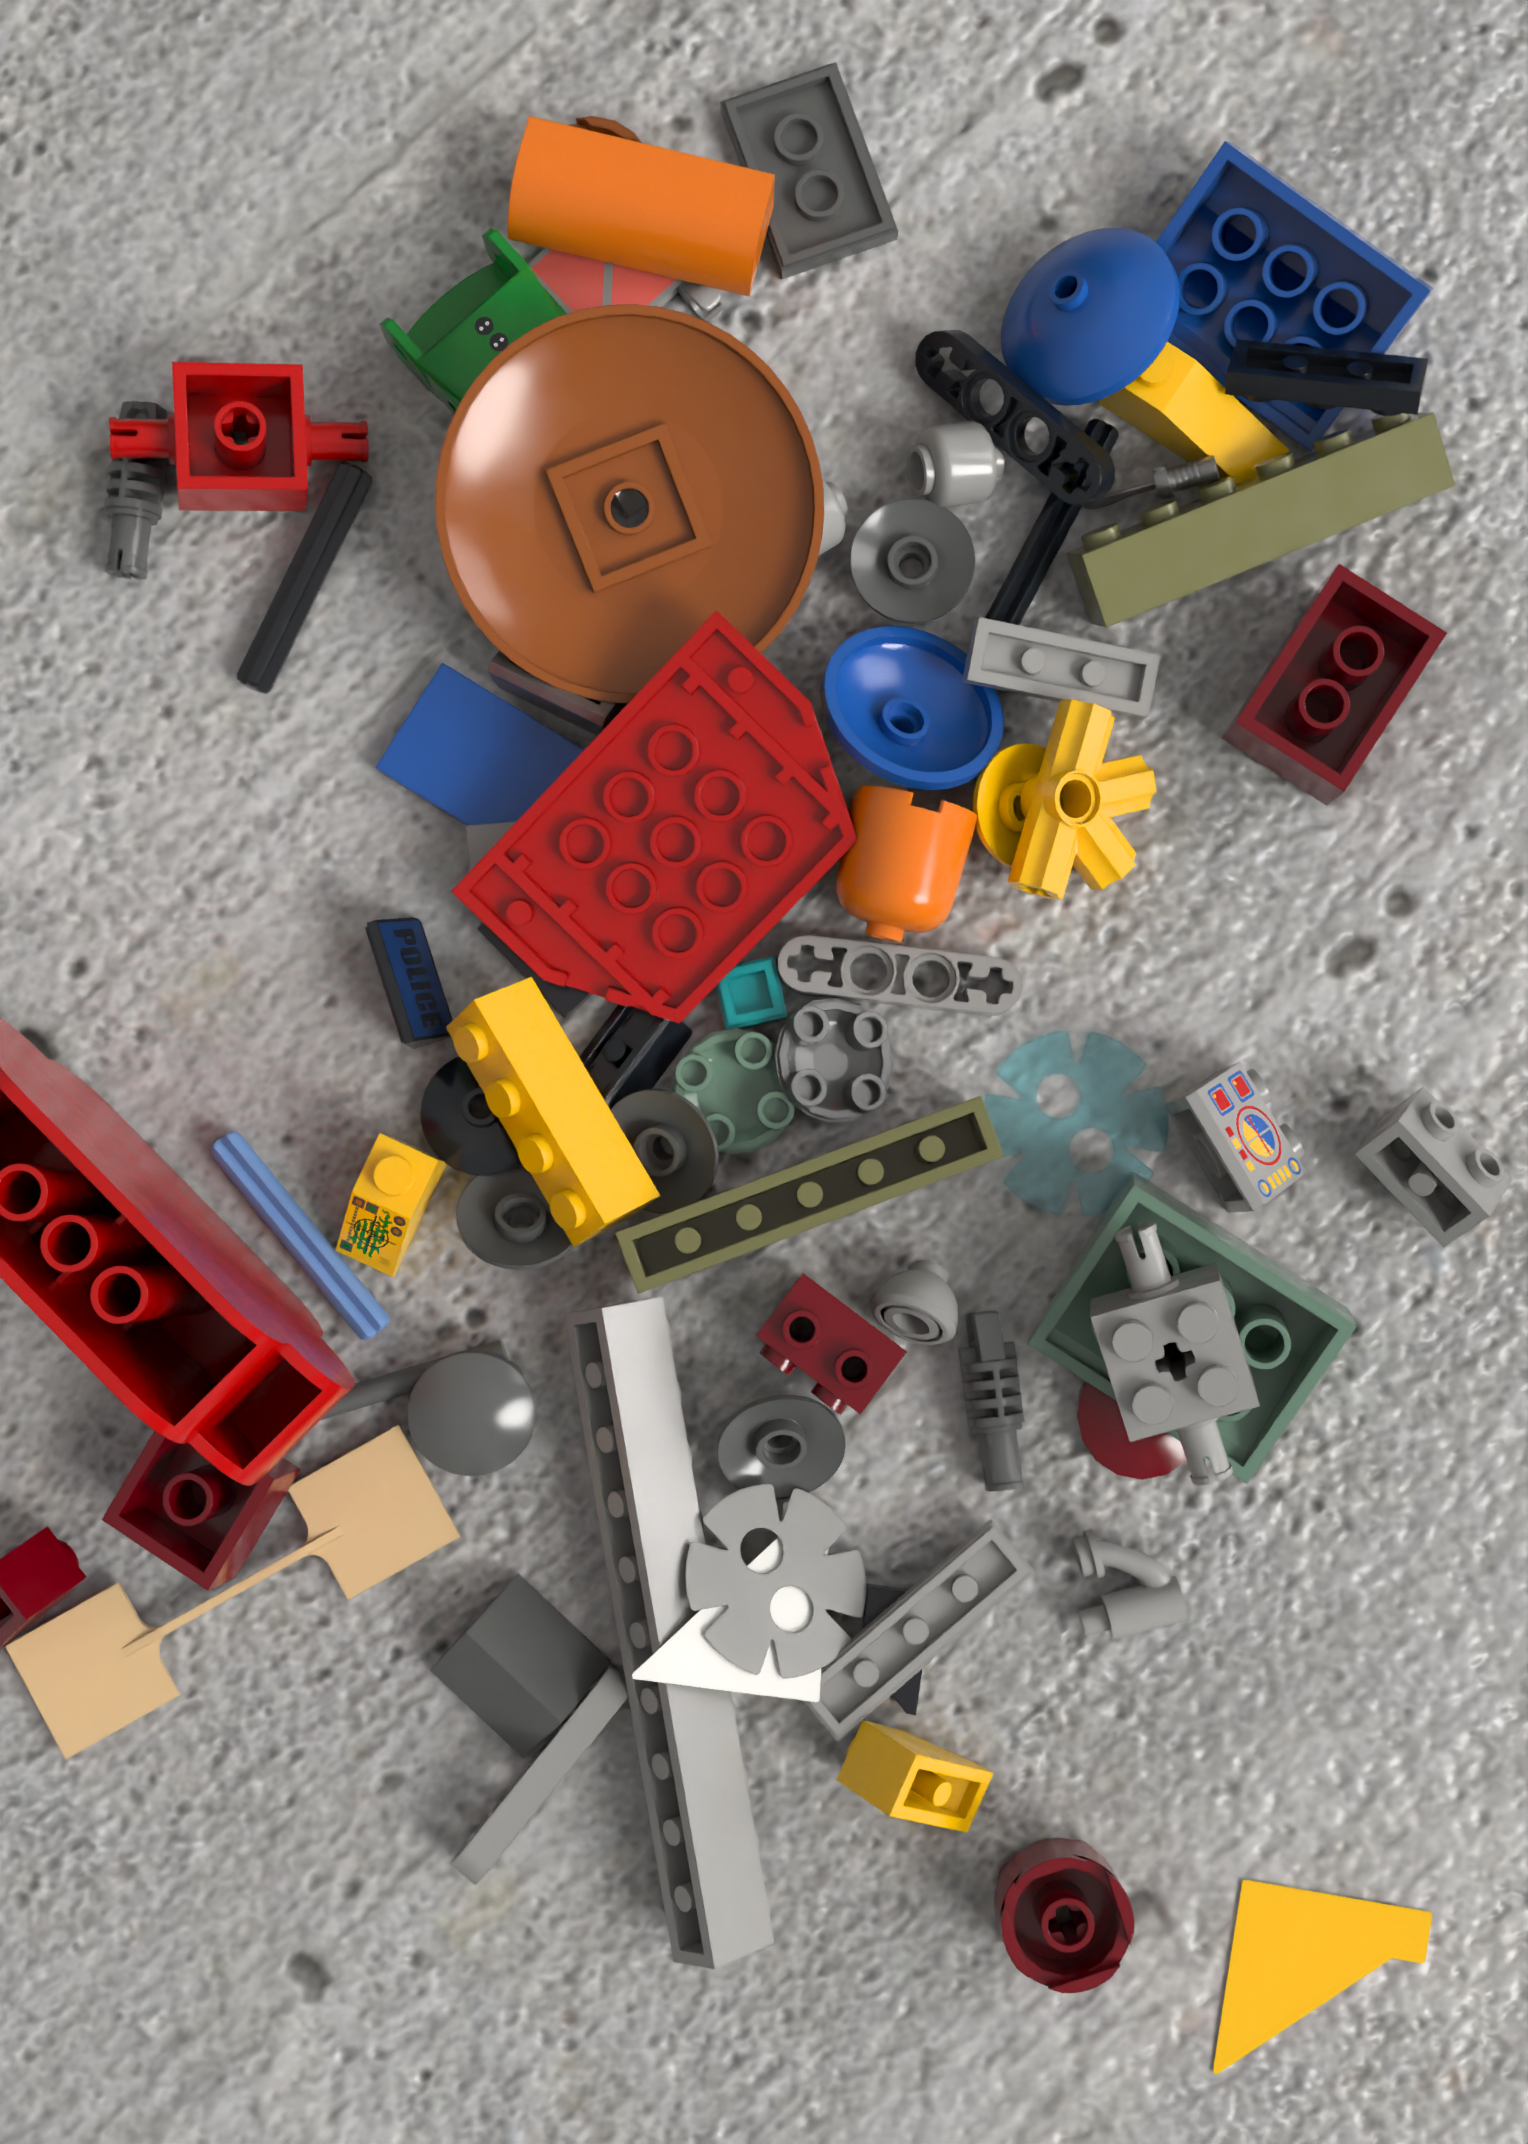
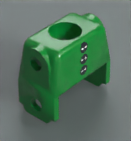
(473, 323)

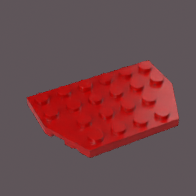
(671, 834)

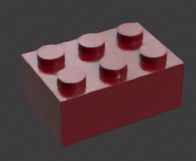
(1334, 685)

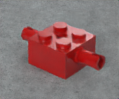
(246, 398)

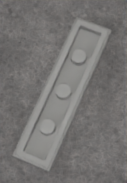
(918, 1628)

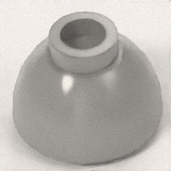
(918, 1304)

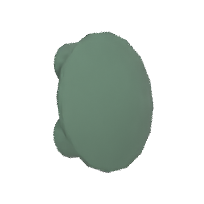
(735, 1088)

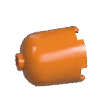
(903, 862)

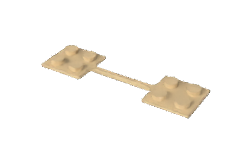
(104, 1664)

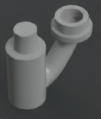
(1135, 1608)

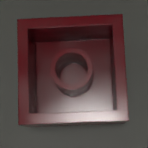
(194, 1512)

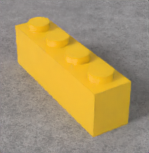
(551, 1111)

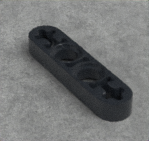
(1018, 408)

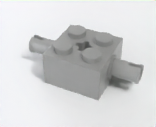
(1164, 1393)

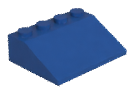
(1278, 270)

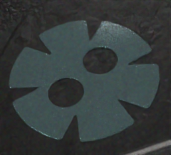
(1102, 1076)

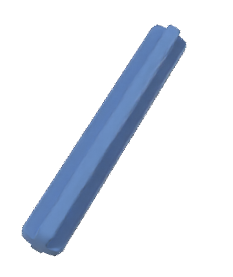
(299, 1235)

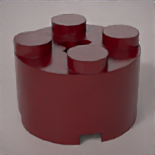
(1101, 1922)

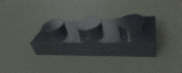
(1326, 377)

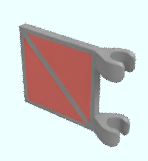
(591, 283)

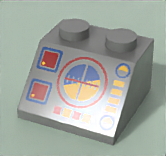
(1238, 1138)

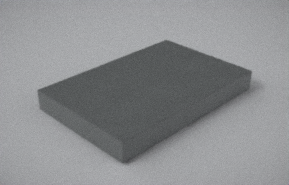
(824, 175)

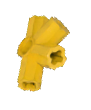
(1092, 794)

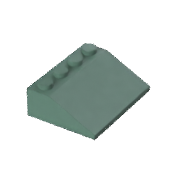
(1281, 1319)

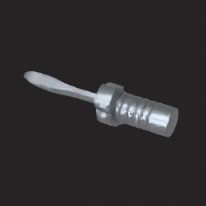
(1167, 481)

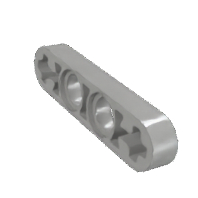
(898, 984)
(541, 1776)

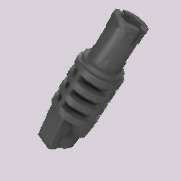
(134, 501)
(993, 1399)

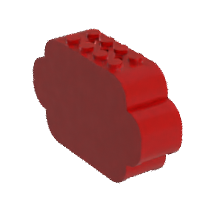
(150, 1277)

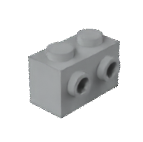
(1434, 1166)

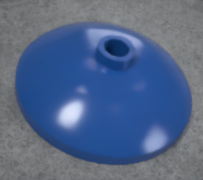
(1091, 315)
(906, 713)

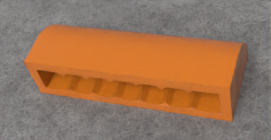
(639, 206)

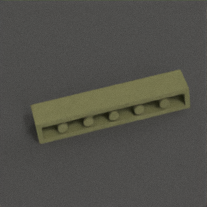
(1260, 517)
(809, 1194)

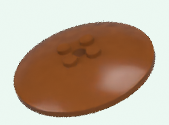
(614, 407)

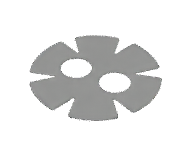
(722, 1578)

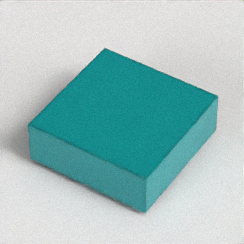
(752, 994)

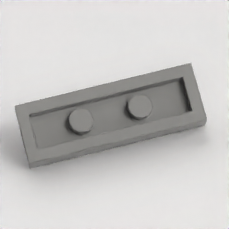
(1060, 667)

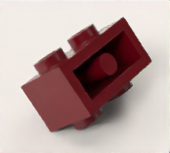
(834, 1338)

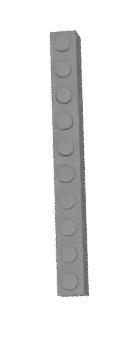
(681, 1732)

